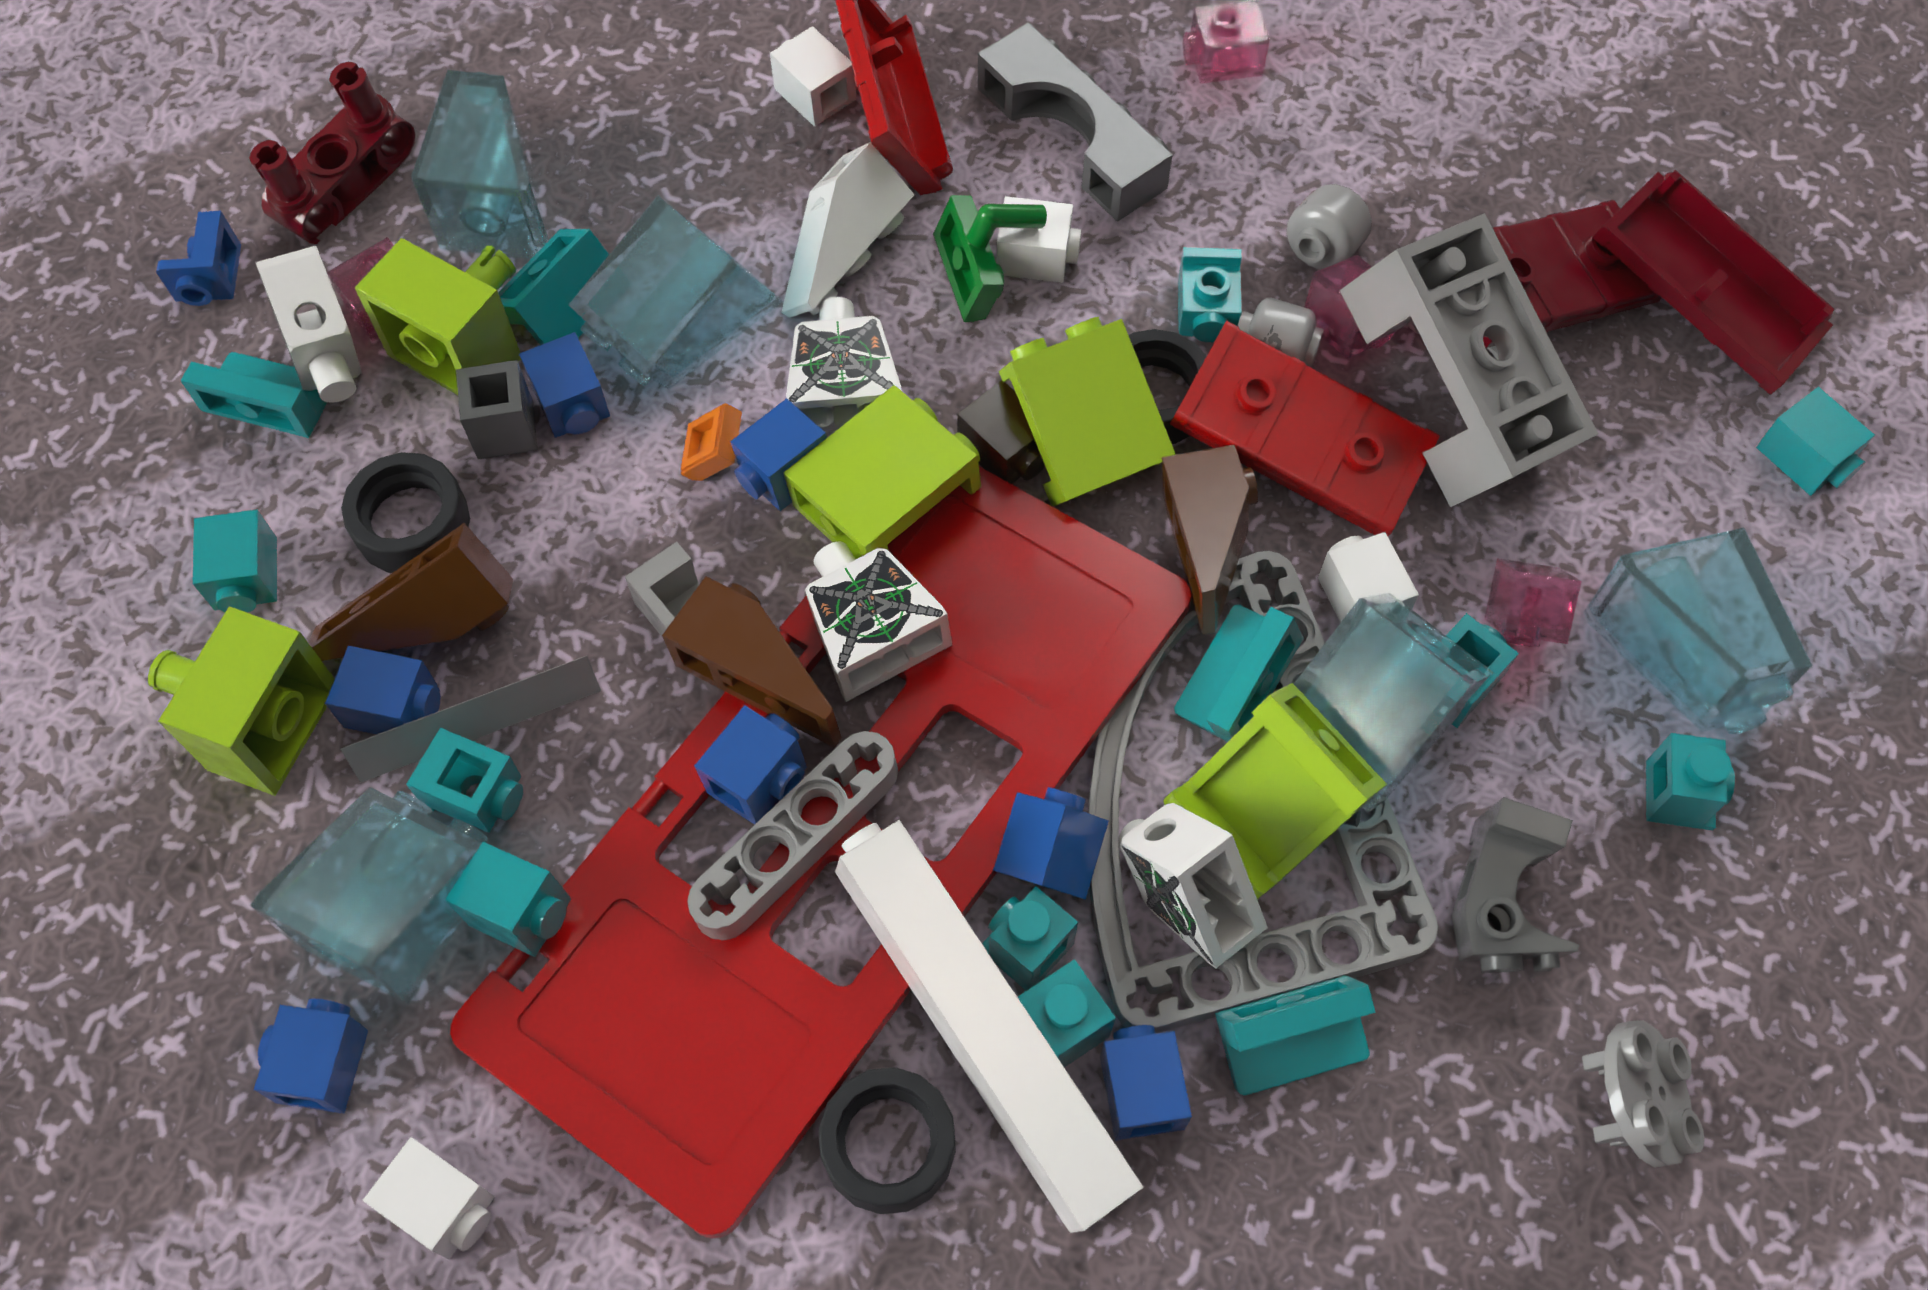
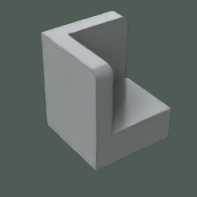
(663, 586)

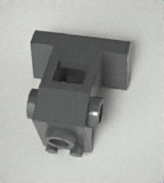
(1502, 845)

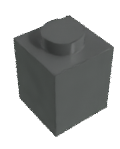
(496, 409)

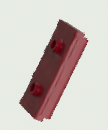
(1568, 271)
(1718, 278)

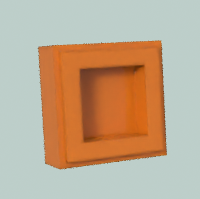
(709, 444)

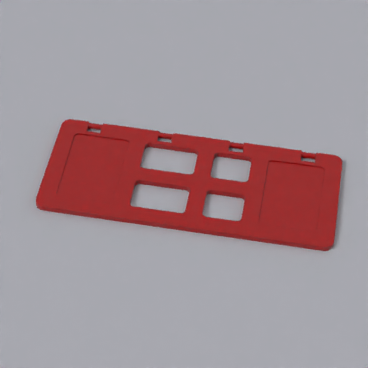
(716, 1056)

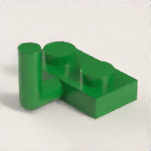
(966, 252)

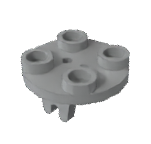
(1647, 1094)

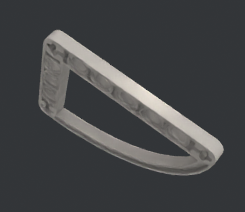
(1300, 941)

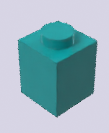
(1816, 442)
(235, 560)
(509, 899)
(1069, 1012)

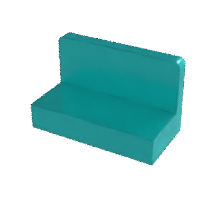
(550, 281)
(255, 393)
(1239, 670)
(1296, 1034)

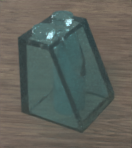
(478, 171)
(669, 298)
(1703, 629)
(1390, 685)
(375, 891)

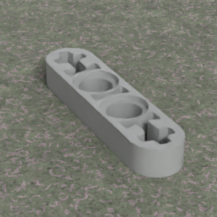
(785, 826)

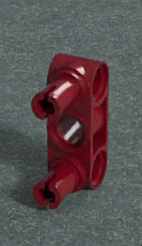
(338, 163)

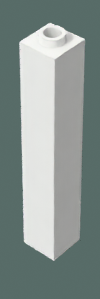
(985, 1026)

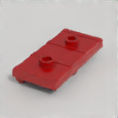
(895, 94)
(1305, 430)

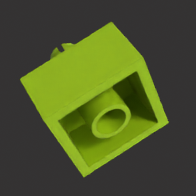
(438, 314)
(245, 699)

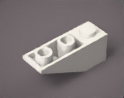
(842, 218)

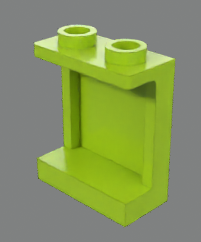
(1088, 408)
(881, 472)
(1280, 786)

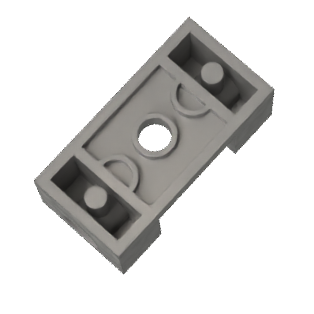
(1457, 293)

